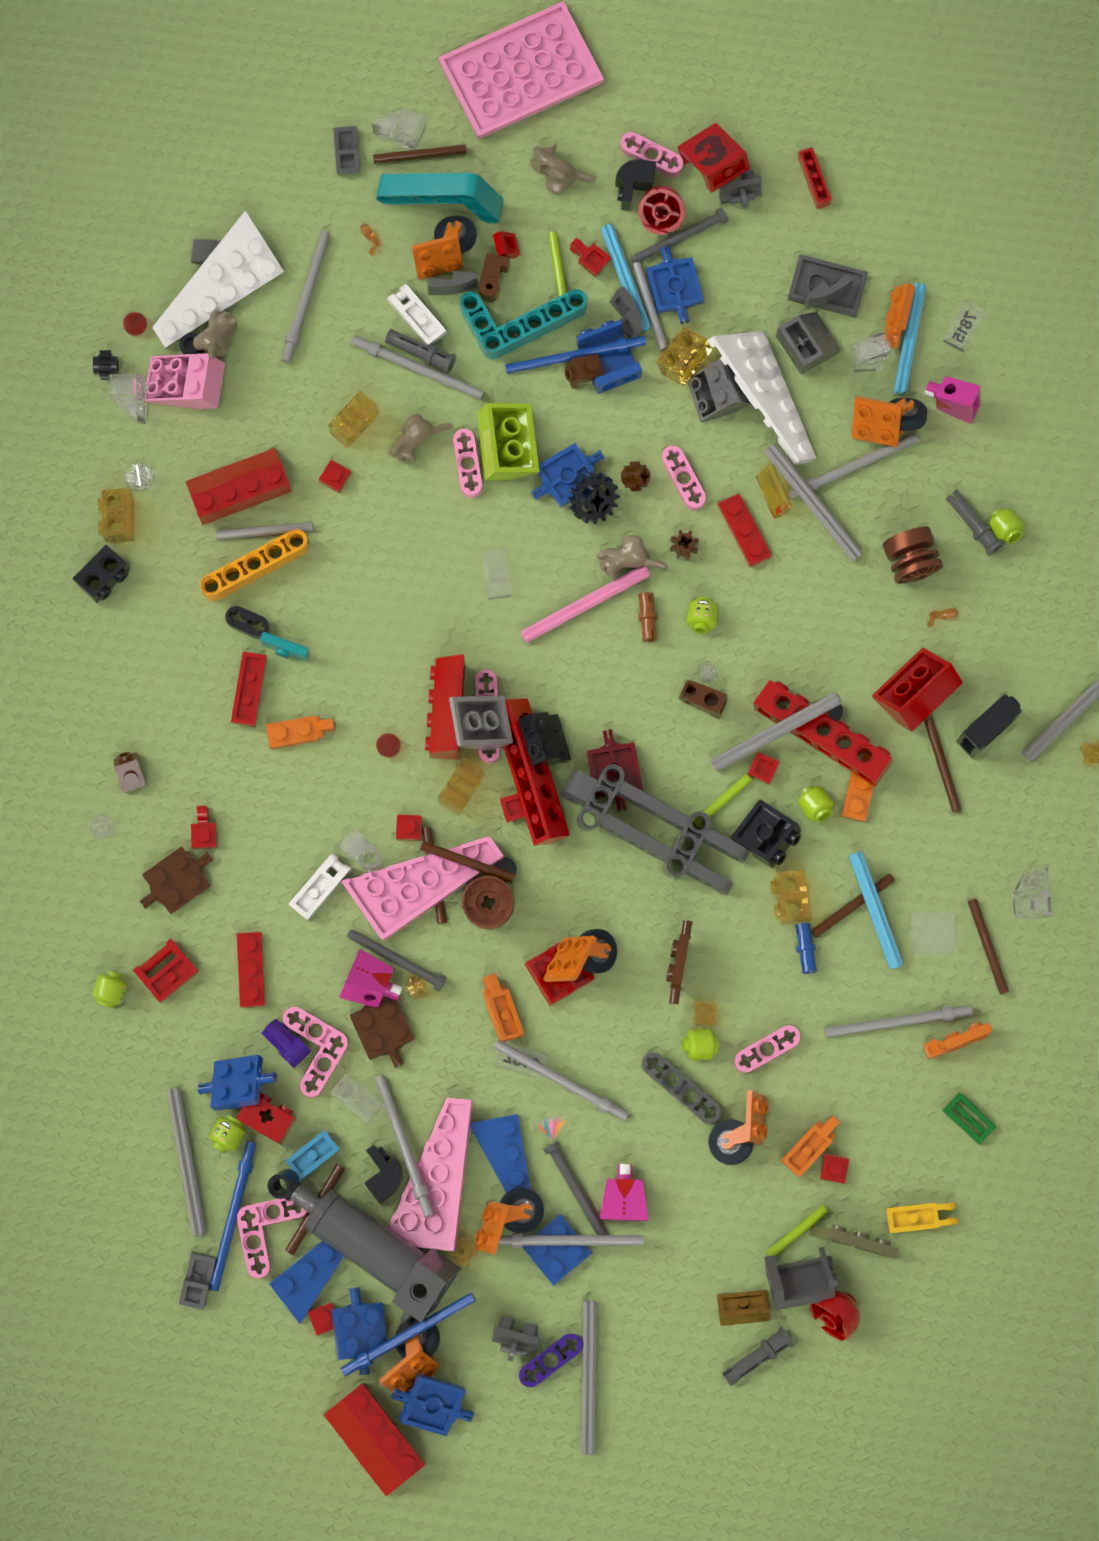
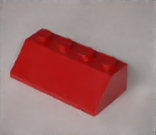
(238, 486)
(448, 682)
(374, 1439)

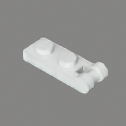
(417, 315)
(319, 887)

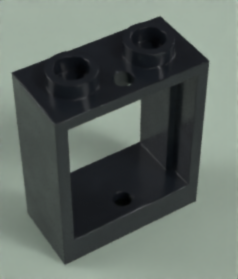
(989, 725)

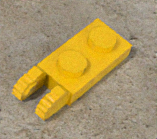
(918, 1217)

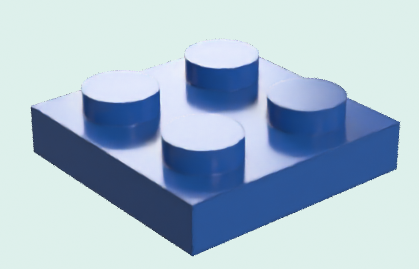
(557, 1260)

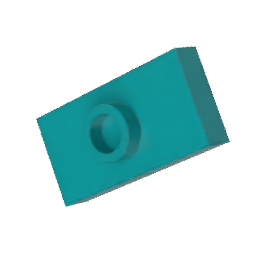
(284, 647)

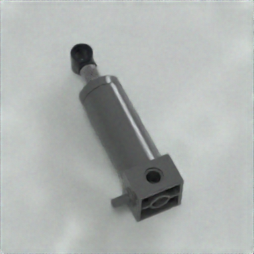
(414, 1276)

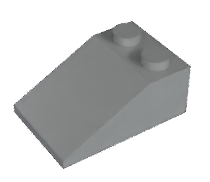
(481, 722)

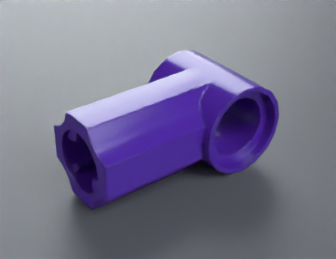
(289, 1047)

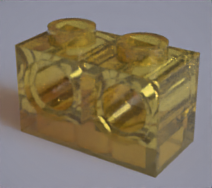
(686, 357)
(353, 419)
(123, 514)
(461, 786)
(798, 897)

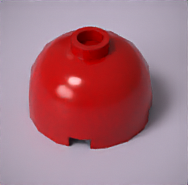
(661, 210)
(838, 1314)

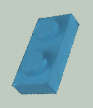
(312, 1155)

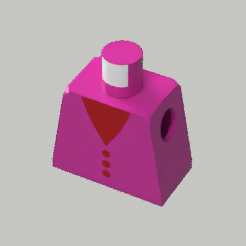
(956, 398)
(369, 981)
(624, 1197)

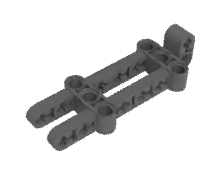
(582, 789)

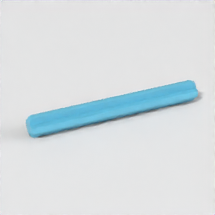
(623, 271)
(909, 341)
(876, 910)

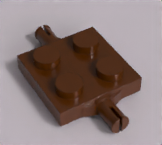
(176, 880)
(676, 970)
(382, 1030)

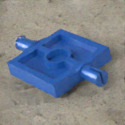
(674, 285)
(561, 470)
(237, 1082)
(358, 1328)
(432, 1404)

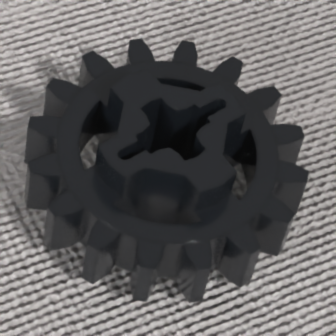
(600, 504)

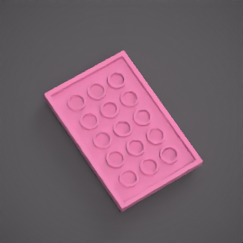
(520, 70)

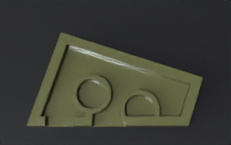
(859, 1240)

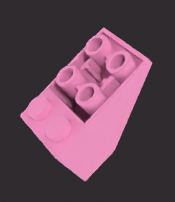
(185, 381)

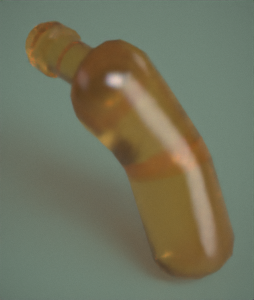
(367, 232)
(943, 614)

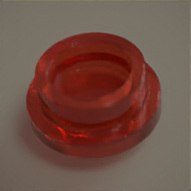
(135, 323)
(388, 745)

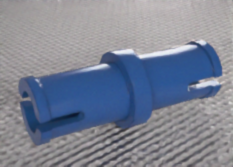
(806, 948)

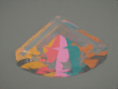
(551, 1126)

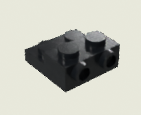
(544, 739)
(767, 834)

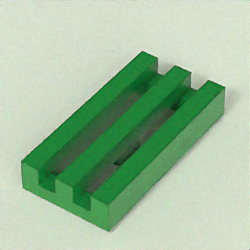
(953, 1103)

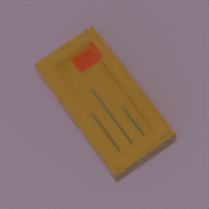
(773, 491)

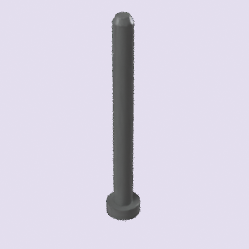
(720, 216)
(438, 982)
(575, 1188)

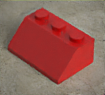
(918, 689)

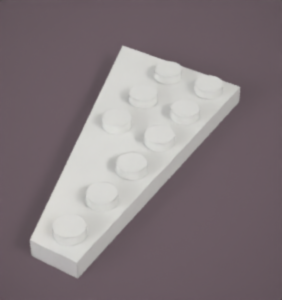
(229, 274)
(766, 389)

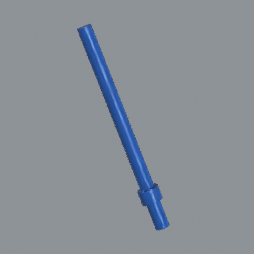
(621, 345)
(244, 1167)
(366, 1357)

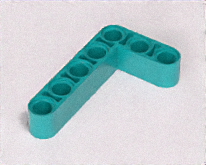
(442, 189)
(521, 324)

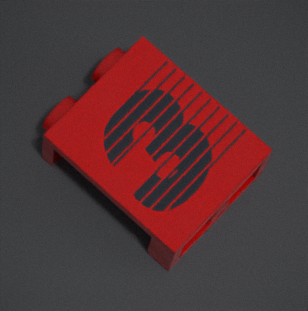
(714, 156)

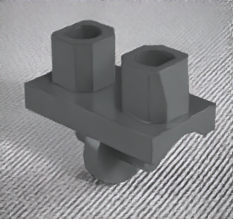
(741, 190)
(515, 1342)

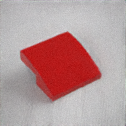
(554, 990)

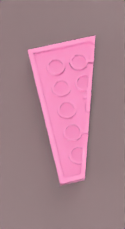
(411, 888)
(443, 1172)

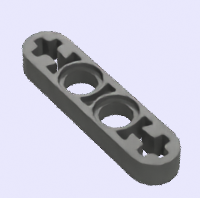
(683, 1085)

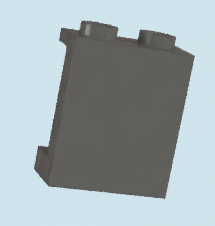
(801, 1281)

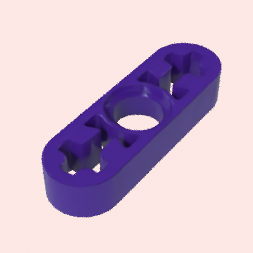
(570, 1354)

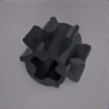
(105, 364)

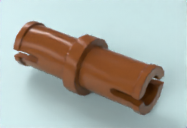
(647, 617)

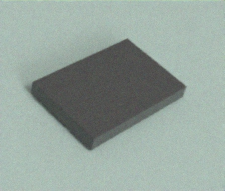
(813, 271)

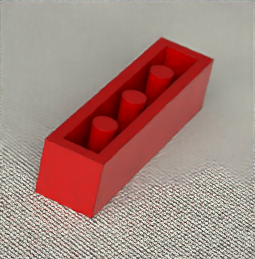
(814, 178)

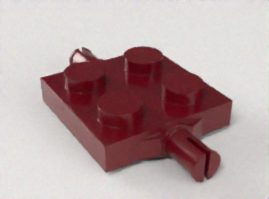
(618, 754)

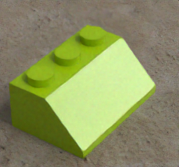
(507, 441)

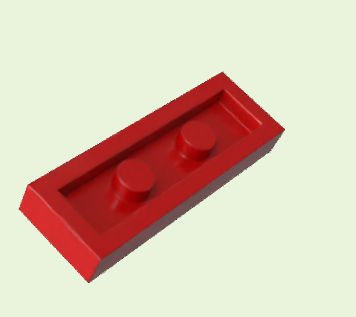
(744, 530)
(249, 689)
(250, 969)

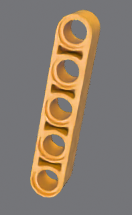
(261, 555)

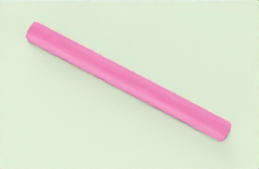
(585, 603)

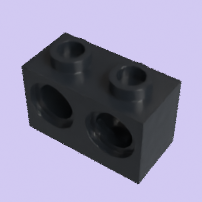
(96, 570)

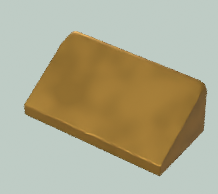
(743, 1307)

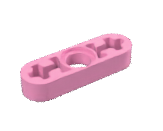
(633, 153)
(458, 447)
(685, 496)
(779, 1034)

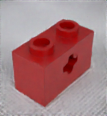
(275, 1130)

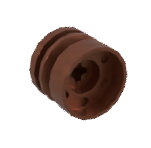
(913, 555)
(474, 898)

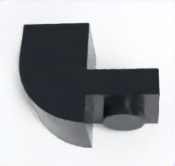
(631, 176)
(389, 1177)

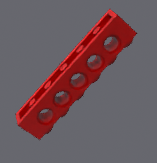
(870, 771)
(533, 783)

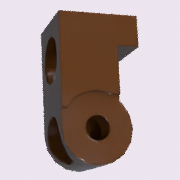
(490, 276)
(703, 698)

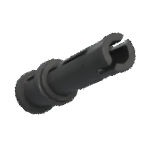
(430, 354)
(981, 531)
(768, 1350)

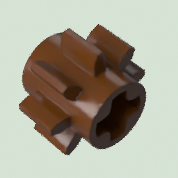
(635, 476)
(680, 550)

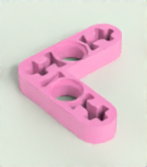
(323, 1041)
(262, 1220)

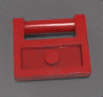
(169, 977)

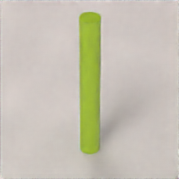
(557, 263)
(724, 799)
(797, 1231)

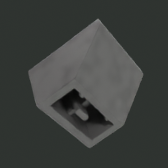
(807, 341)
(716, 392)

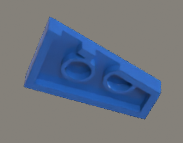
(504, 1149)
(306, 1278)

